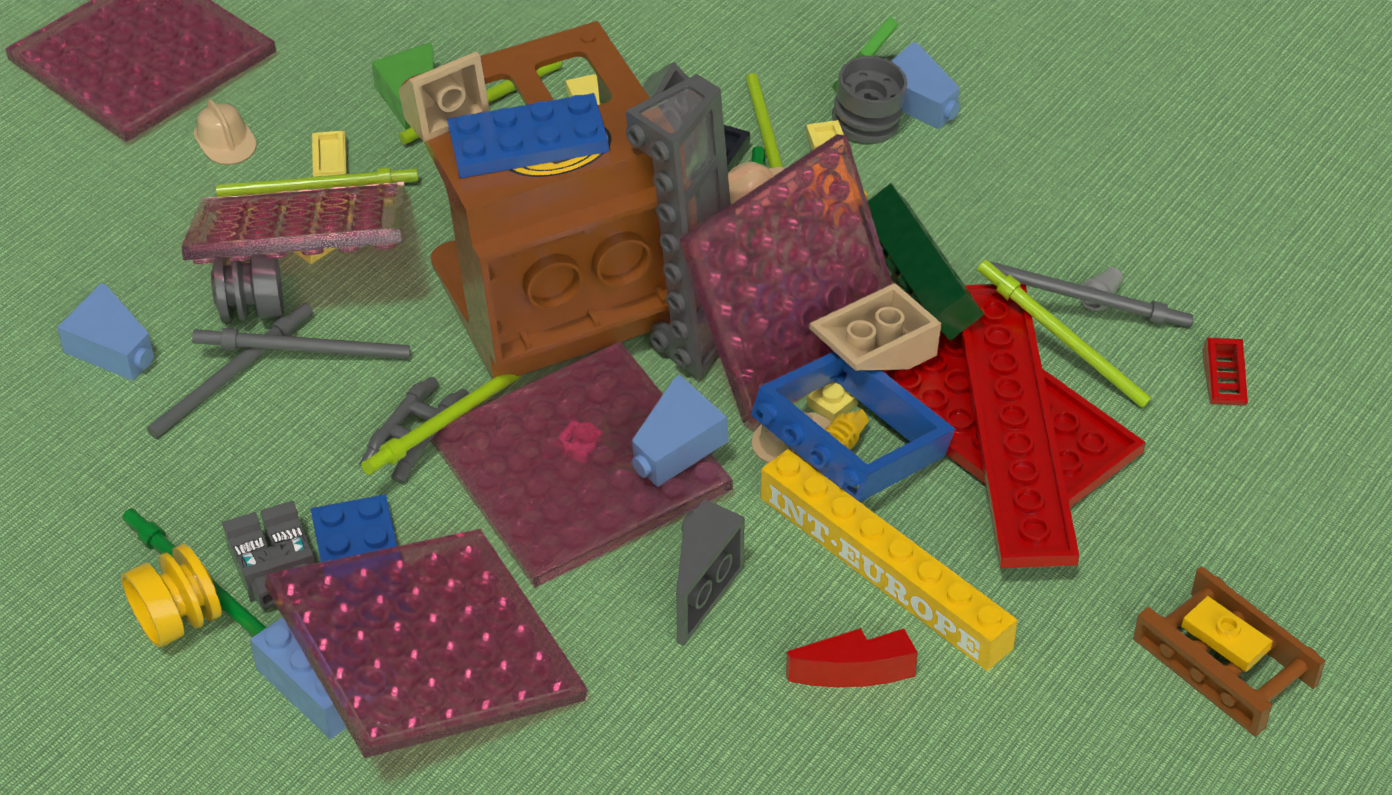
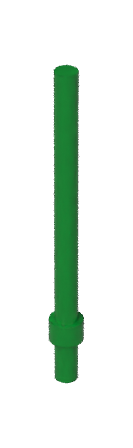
(155, 538)

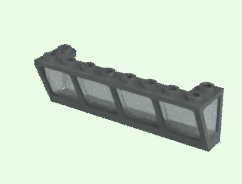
(688, 150)

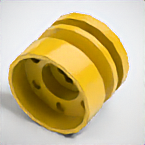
(179, 591)

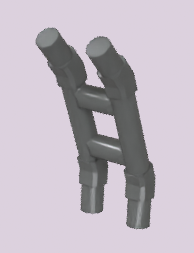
(392, 427)

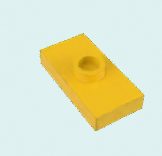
(1226, 633)

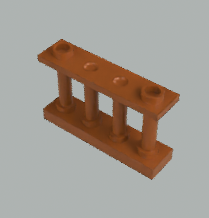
(1219, 681)

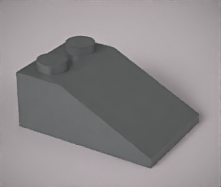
(708, 563)

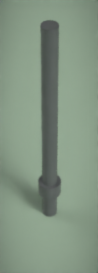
(1154, 311)
(282, 326)
(231, 339)

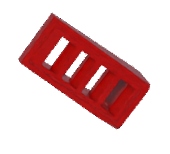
(1227, 349)

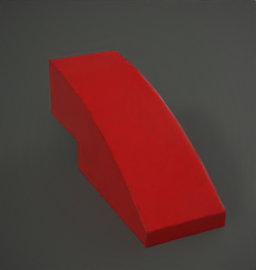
(853, 660)

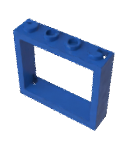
(924, 429)

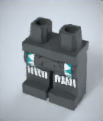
(252, 555)

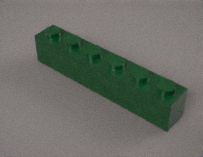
(921, 263)

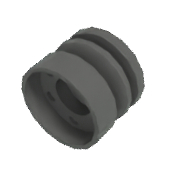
(869, 99)
(245, 285)

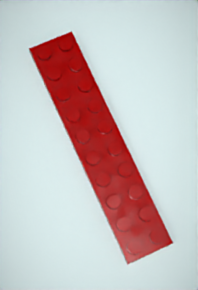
(1017, 436)

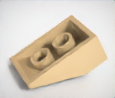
(881, 331)

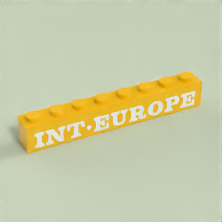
(889, 560)

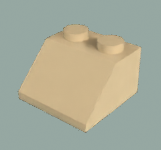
(444, 94)

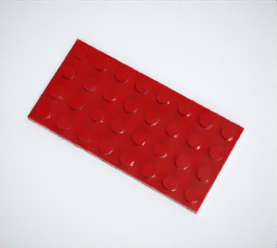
(1088, 439)

